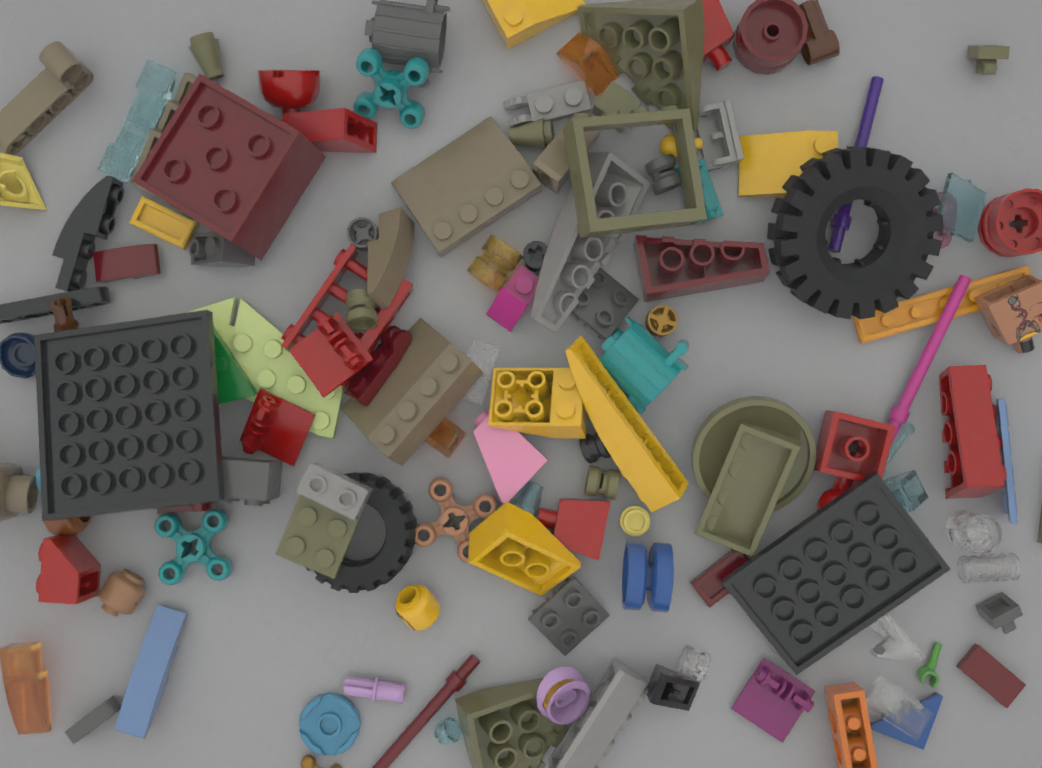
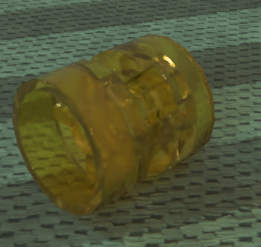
(501, 255)

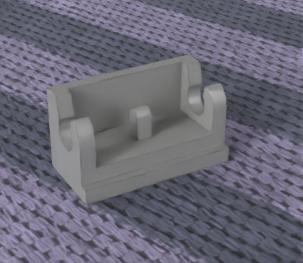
(719, 135)

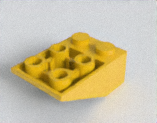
(537, 402)

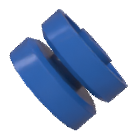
(653, 576)

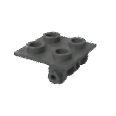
(604, 304)
(568, 616)

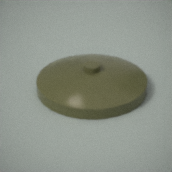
(720, 427)

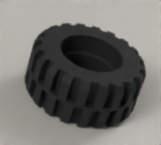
(398, 543)

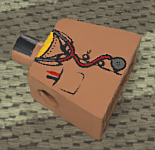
(1014, 312)

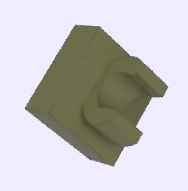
(987, 57)

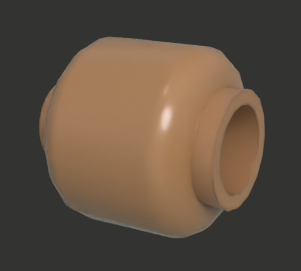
(122, 592)

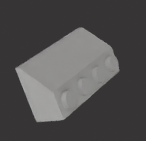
(606, 714)

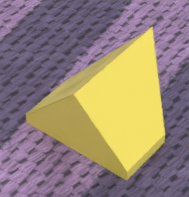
(17, 185)

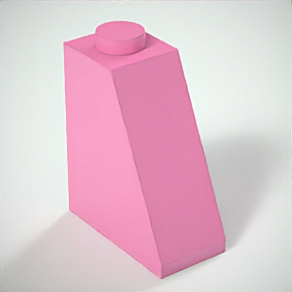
(507, 456)

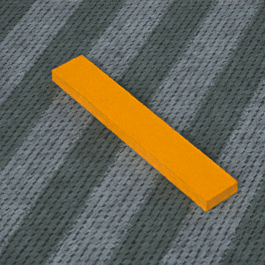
(928, 307)

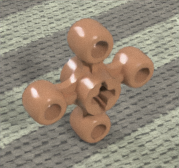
(448, 506)

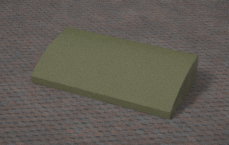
(748, 488)

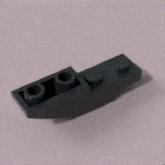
(88, 220)

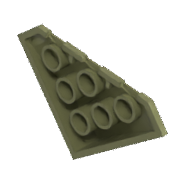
(654, 45)
(507, 727)

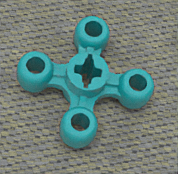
(391, 87)
(203, 554)

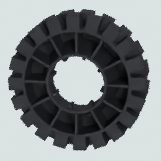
(902, 243)

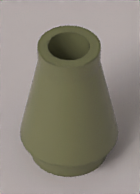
(207, 53)
(533, 134)

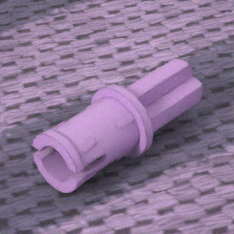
(374, 689)

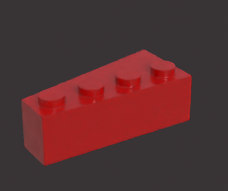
(970, 432)

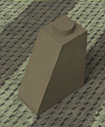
(552, 164)

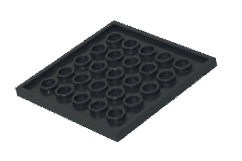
(128, 416)

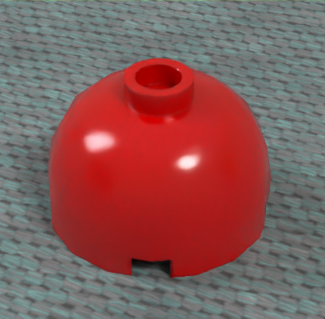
(289, 88)

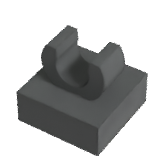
(1000, 612)

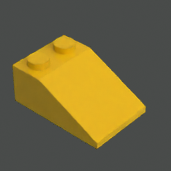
(526, 18)
(777, 156)
(520, 550)

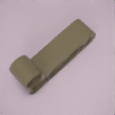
(43, 97)

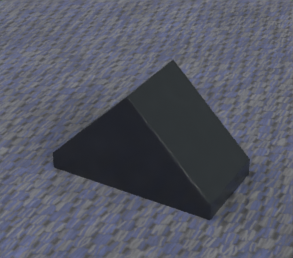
(670, 689)

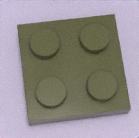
(317, 537)

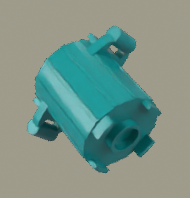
(641, 363)

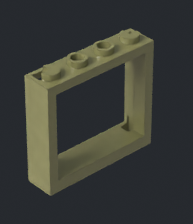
(581, 181)

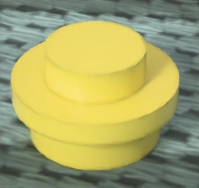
(635, 520)

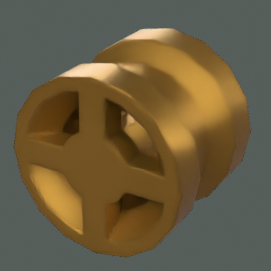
(665, 317)

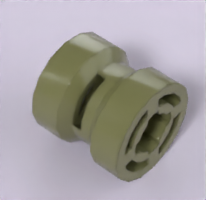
(361, 310)
(609, 482)

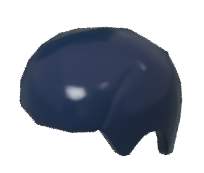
(18, 355)

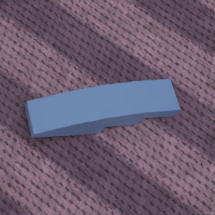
(150, 672)

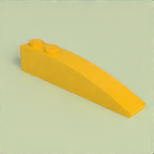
(624, 432)

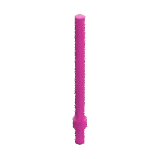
(900, 414)

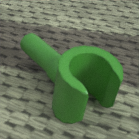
(930, 667)

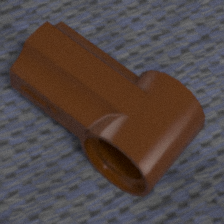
(820, 41)

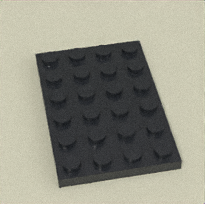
(835, 573)

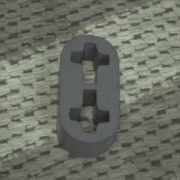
(93, 719)

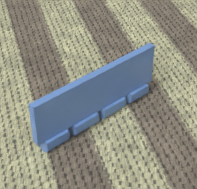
(1009, 495)

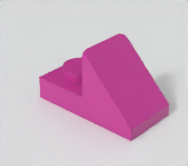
(514, 298)

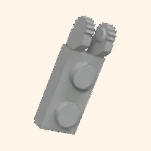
(550, 103)

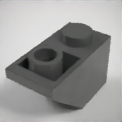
(217, 251)

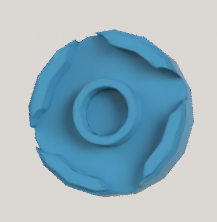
(329, 724)

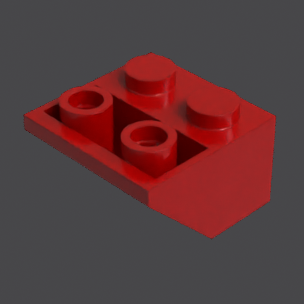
(67, 571)

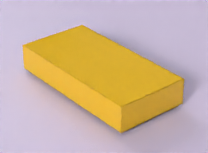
(163, 222)

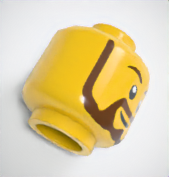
(417, 607)

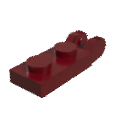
(386, 358)

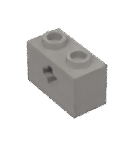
(334, 490)

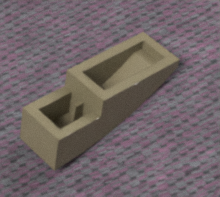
(389, 256)

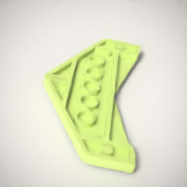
(269, 366)

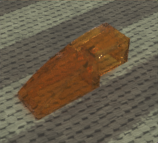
(26, 687)

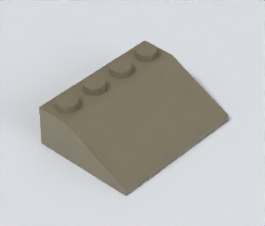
(467, 186)
(415, 395)

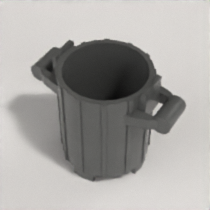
(408, 32)

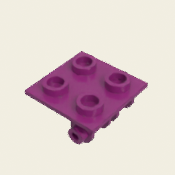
(773, 700)

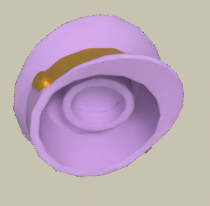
(563, 695)

